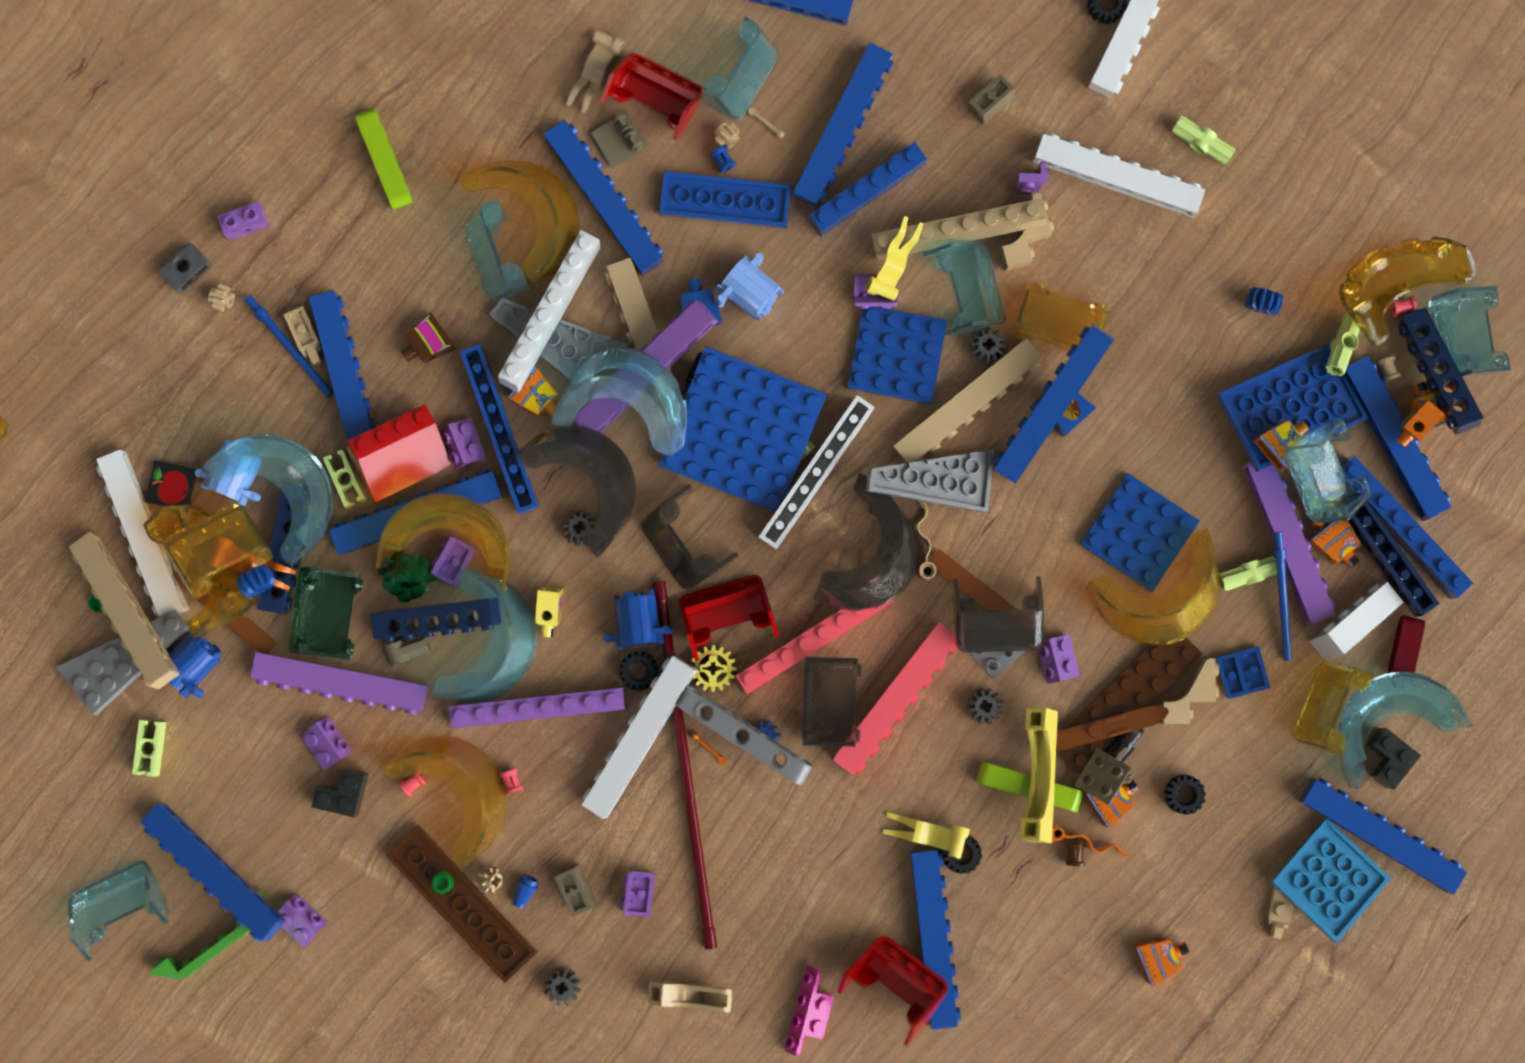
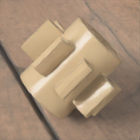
(727, 135)
(221, 297)
(488, 879)

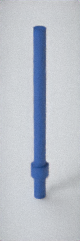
(262, 315)
(1279, 554)

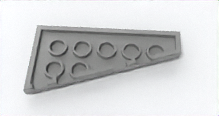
(568, 343)
(946, 481)
(108, 669)

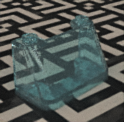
(737, 93)
(498, 279)
(1466, 329)

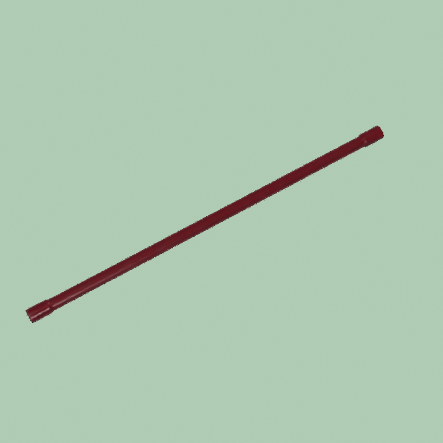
(708, 930)

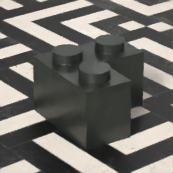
(1396, 755)
(345, 799)

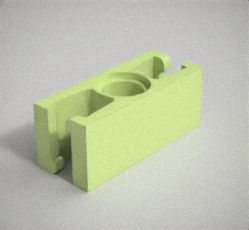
(336, 477)
(140, 752)

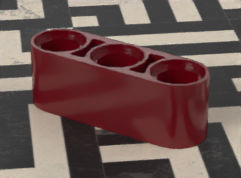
(1406, 645)

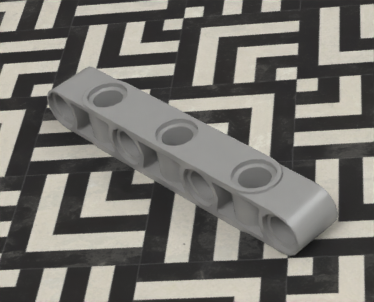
(758, 743)

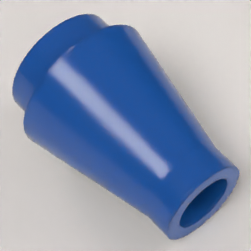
(525, 889)

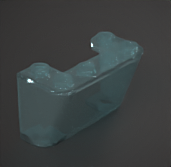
(1320, 478)

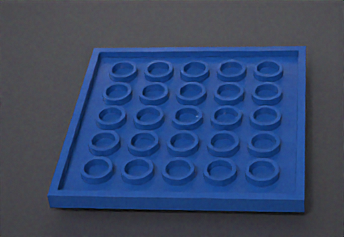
(745, 429)

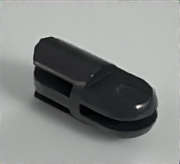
(1129, 745)

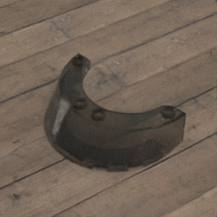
(601, 462)
(887, 571)

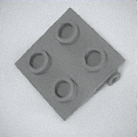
(996, 662)

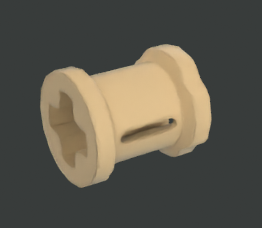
(1389, 368)

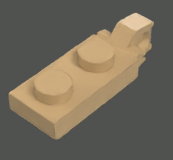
(304, 334)
(1279, 913)

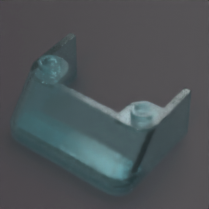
(973, 284)
(111, 900)

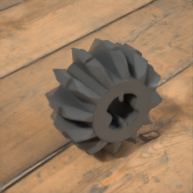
(981, 340)
(576, 522)
(988, 699)
(556, 980)

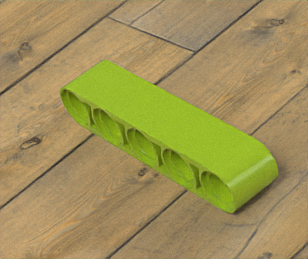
(383, 158)
(1020, 784)

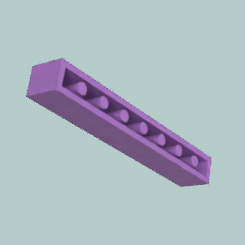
(666, 348)
(1300, 565)
(339, 681)
(537, 707)

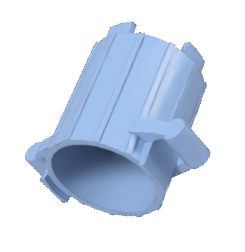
(749, 288)
(235, 487)

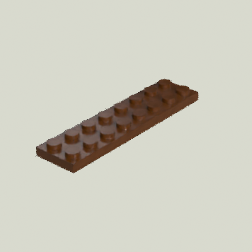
(1132, 689)
(463, 906)

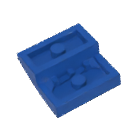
(1243, 672)

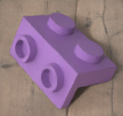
(1030, 182)
(865, 300)
(462, 443)
(454, 556)
(1058, 659)
(326, 743)
(638, 894)
(301, 920)

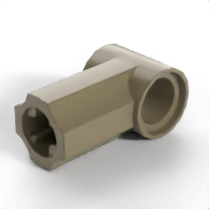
(402, 651)

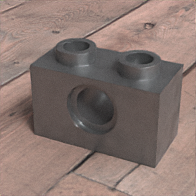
(197, 267)

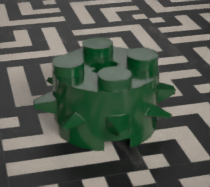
(406, 576)

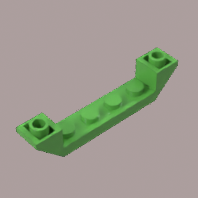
(171, 969)

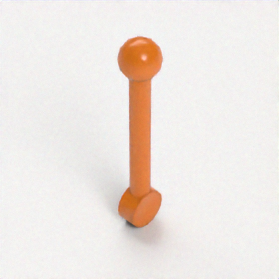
(721, 759)

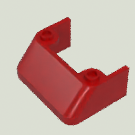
(655, 87)
(724, 607)
(903, 976)

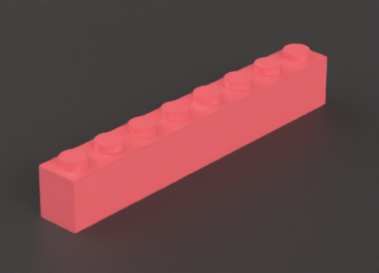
(803, 646)
(896, 698)

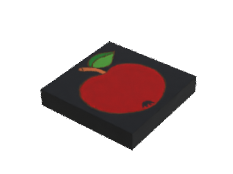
(170, 484)

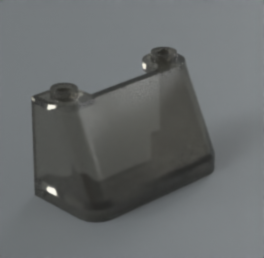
(830, 701)

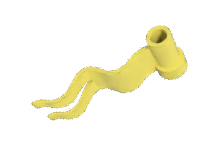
(894, 264)
(931, 834)

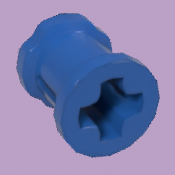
(722, 159)

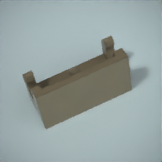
(992, 99)
(576, 890)

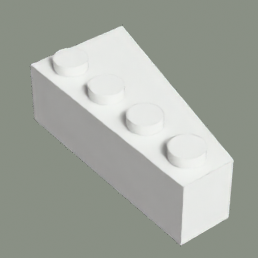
(1356, 622)

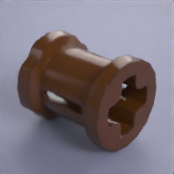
(1079, 847)

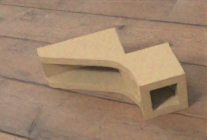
(1020, 252)
(1201, 689)
(690, 995)

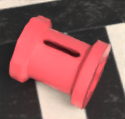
(1403, 306)
(506, 776)
(411, 783)

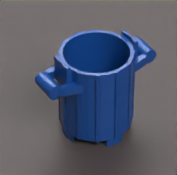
(637, 620)
(193, 660)

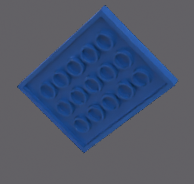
(1292, 393)

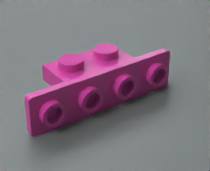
(810, 1012)

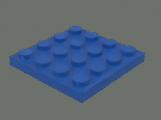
(897, 354)
(1139, 532)

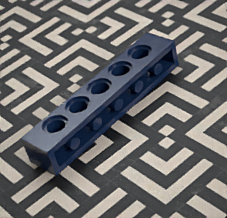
(1421, 322)
(1392, 561)
(267, 600)
(384, 621)

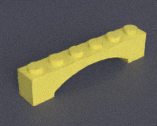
(1038, 817)

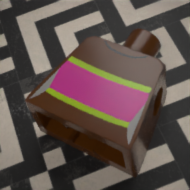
(427, 340)

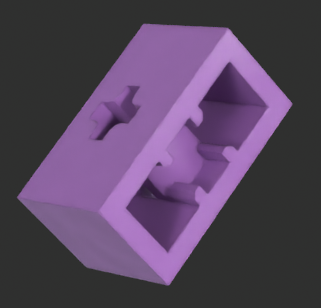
(243, 221)

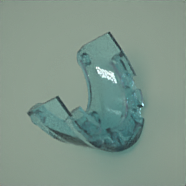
(636, 381)
(294, 472)
(509, 648)
(1389, 696)

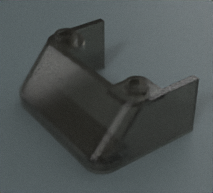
(684, 568)
(998, 628)

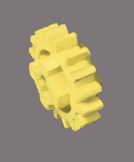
(713, 658)

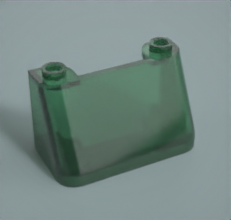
(323, 612)

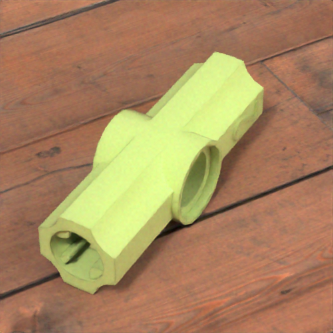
(1203, 140)
(1343, 346)
(1248, 573)

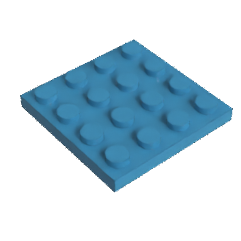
(1330, 880)

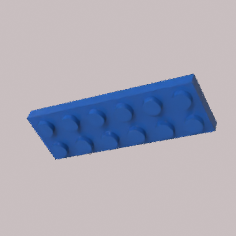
(725, 199)

